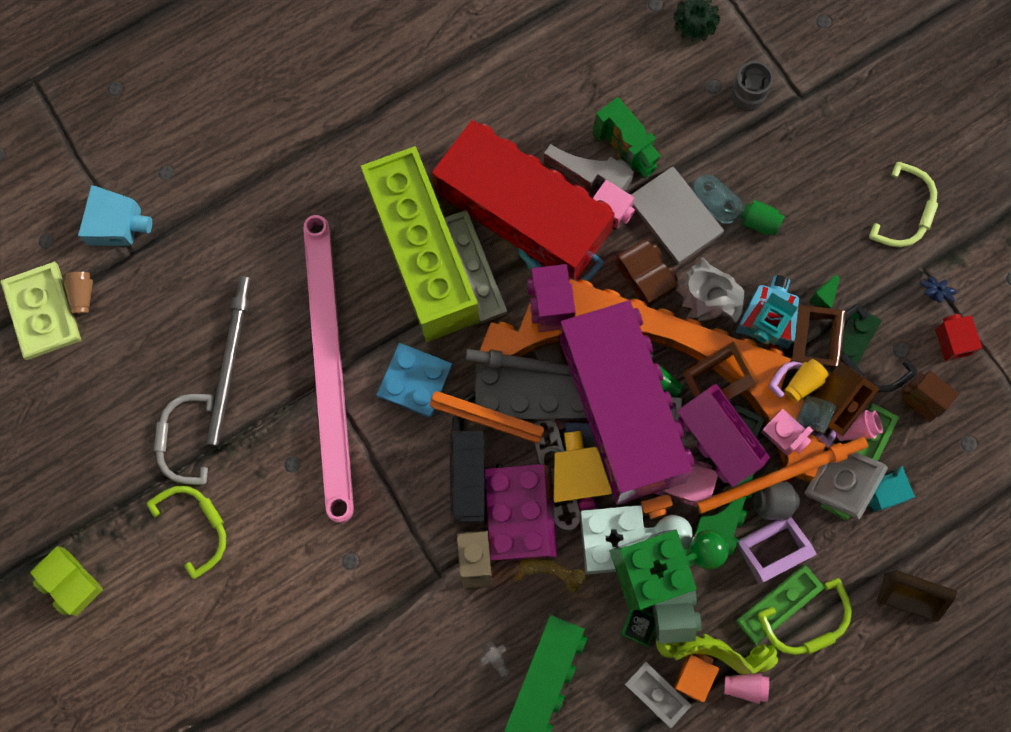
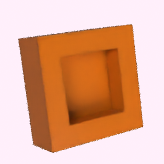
(656, 507)

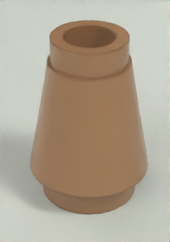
(78, 290)

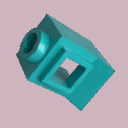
(766, 332)
(892, 491)

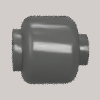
(776, 501)

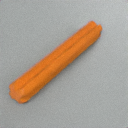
(487, 417)

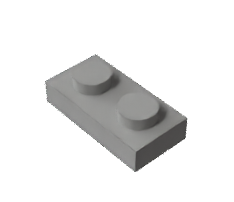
(658, 695)

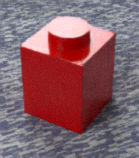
(958, 337)

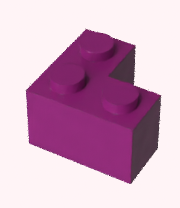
(552, 297)

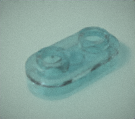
(716, 198)

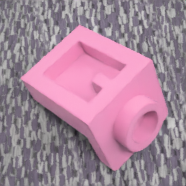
(787, 433)

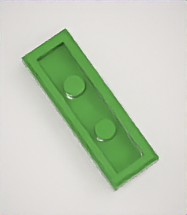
(785, 598)

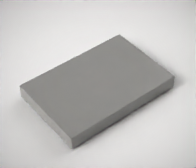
(676, 215)

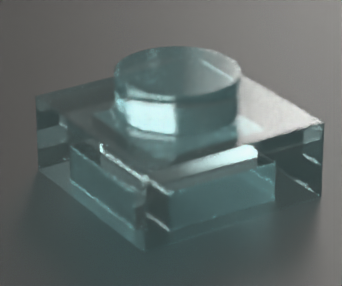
(816, 414)

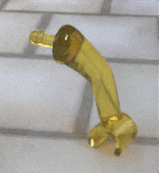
(533, 566)

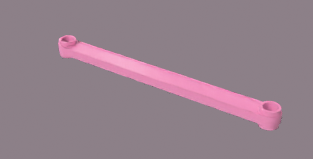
(328, 368)

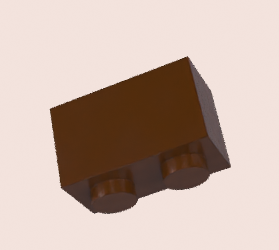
(850, 395)

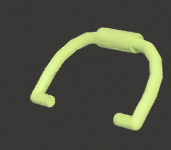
(928, 214)

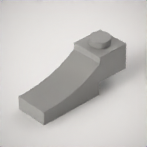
(588, 172)

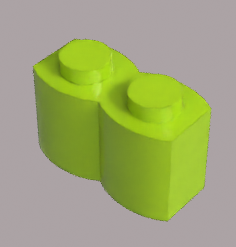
(66, 582)

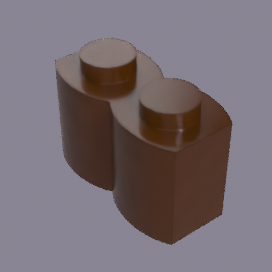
(647, 272)
(928, 395)

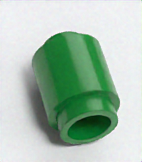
(762, 218)

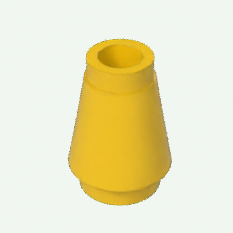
(806, 380)

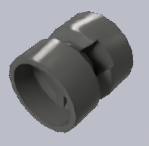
(752, 85)

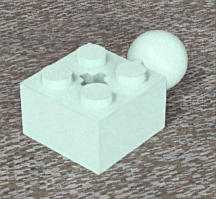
(626, 524)

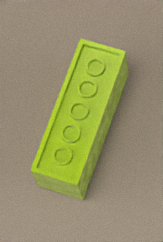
(421, 244)

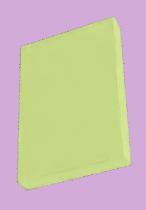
(40, 311)

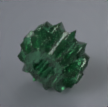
(696, 19)

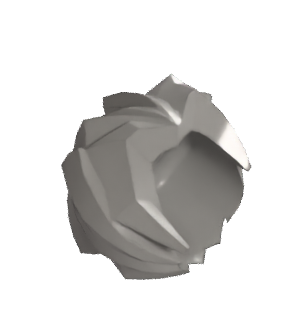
(711, 293)

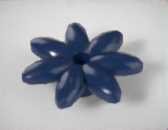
(938, 291)

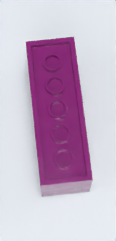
(625, 402)

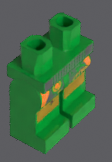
(627, 137)

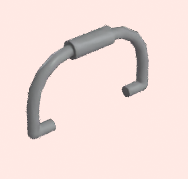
(161, 438)

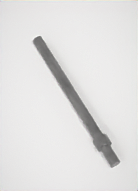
(239, 306)

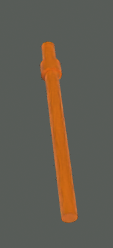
(835, 453)

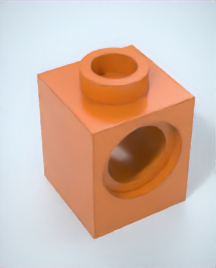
(696, 677)

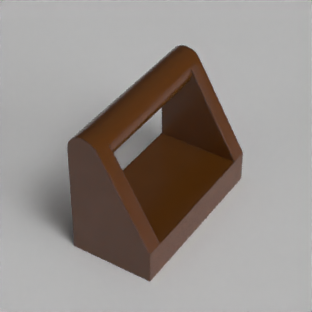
(808, 313)
(714, 359)

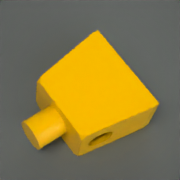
(578, 471)

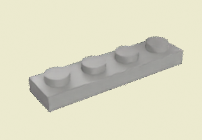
(476, 267)

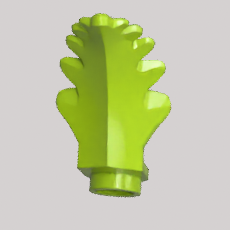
(760, 659)

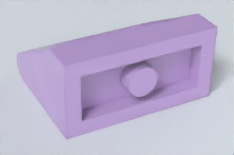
(763, 574)

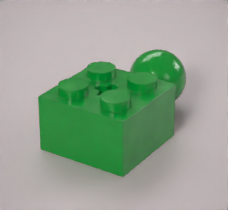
(671, 562)

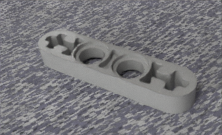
(572, 508)

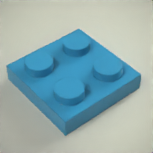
(414, 379)

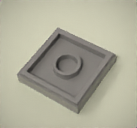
(847, 484)

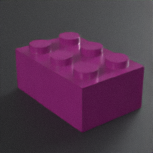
(723, 436)
(520, 513)

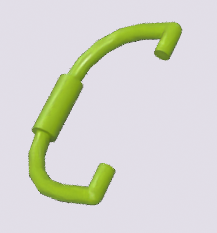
(211, 514)
(819, 642)

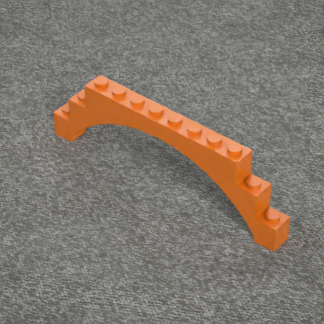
(680, 334)

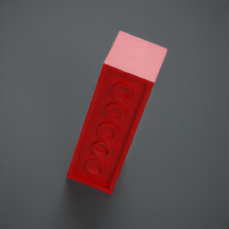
(522, 200)

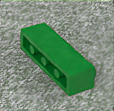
(546, 676)

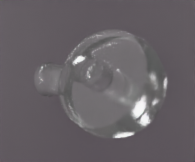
(493, 656)

